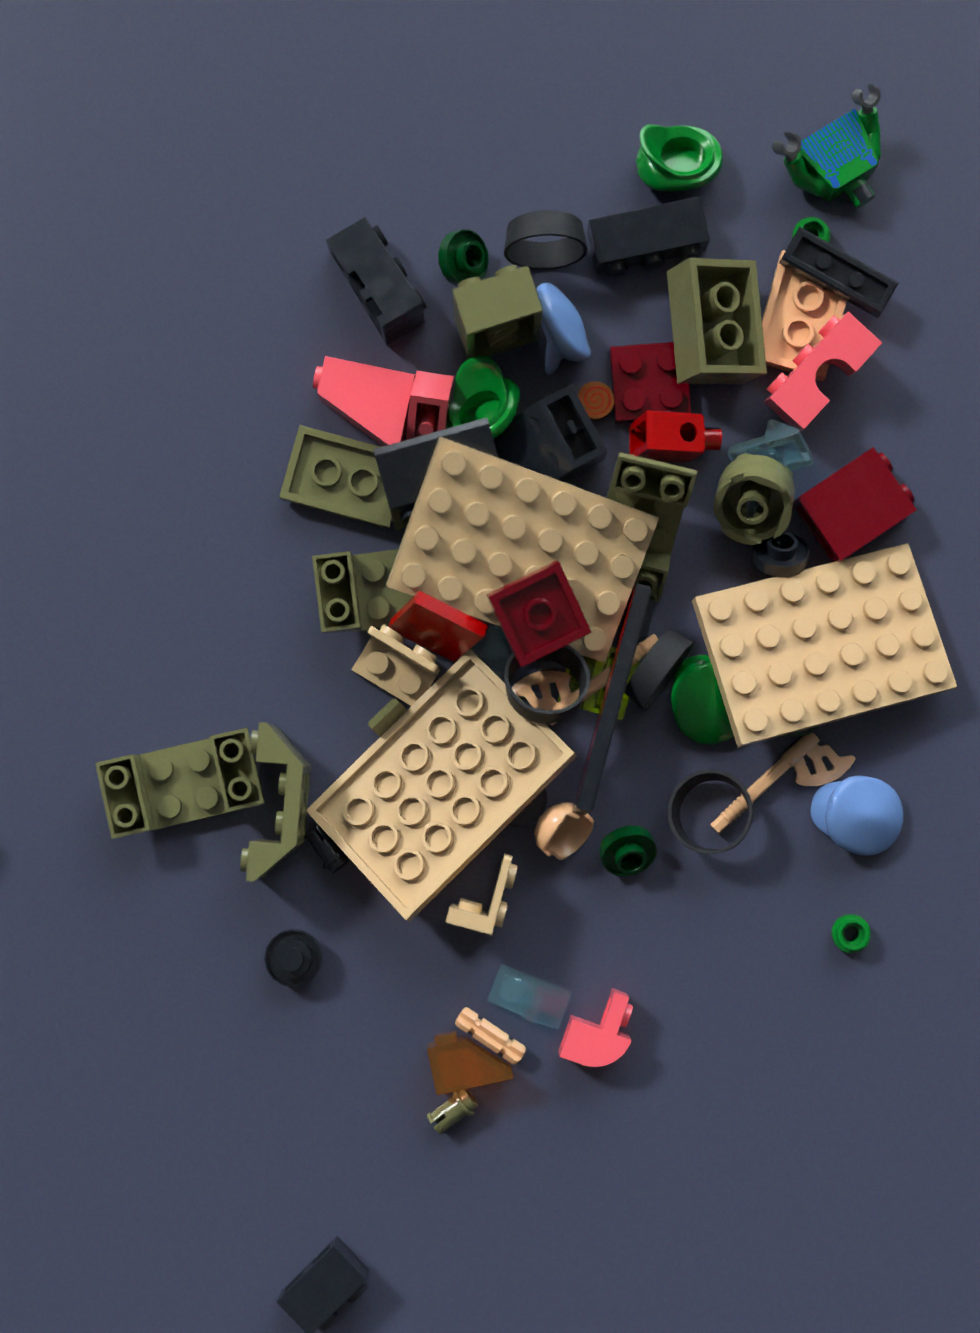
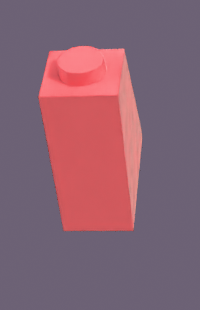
(367, 397)

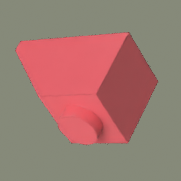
(429, 403)

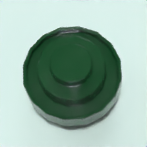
(462, 256)
(627, 850)

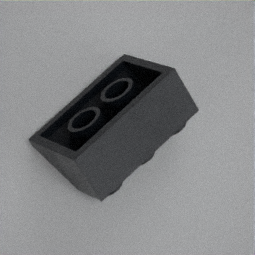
(406, 464)

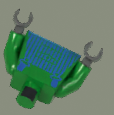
(839, 154)

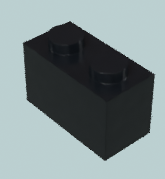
(324, 1287)

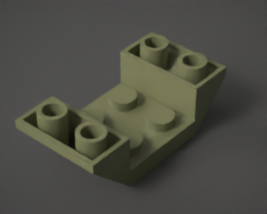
(659, 491)
(355, 592)
(179, 784)
(264, 854)

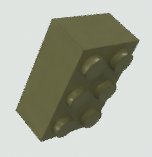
(497, 312)
(716, 321)

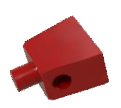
(672, 436)

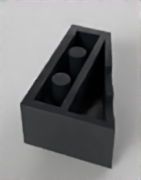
(377, 280)

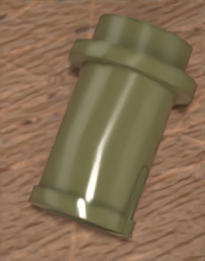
(454, 1109)

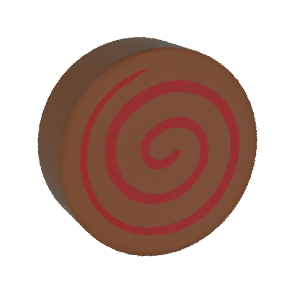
(597, 400)

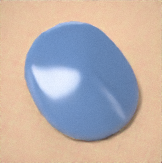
(562, 328)
(858, 814)

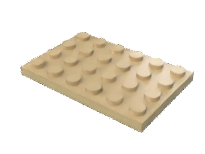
(496, 521)
(823, 644)
(439, 785)

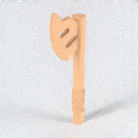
(562, 679)
(794, 758)

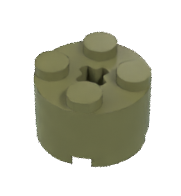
(754, 499)

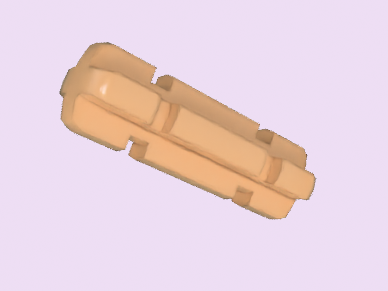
(490, 1036)

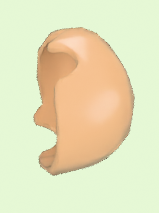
(562, 830)

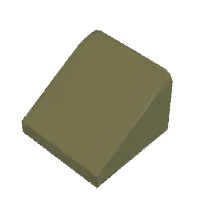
(387, 717)

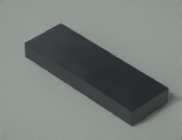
(838, 272)

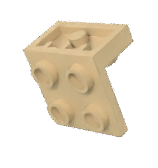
(396, 667)
(470, 913)

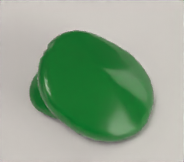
(677, 157)
(483, 393)
(699, 703)

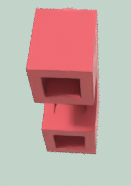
(843, 344)

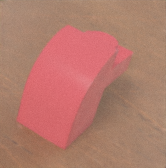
(595, 1043)

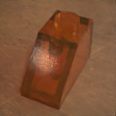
(464, 1063)

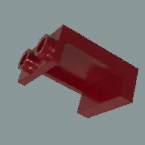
(854, 505)

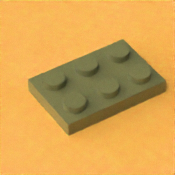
(336, 477)

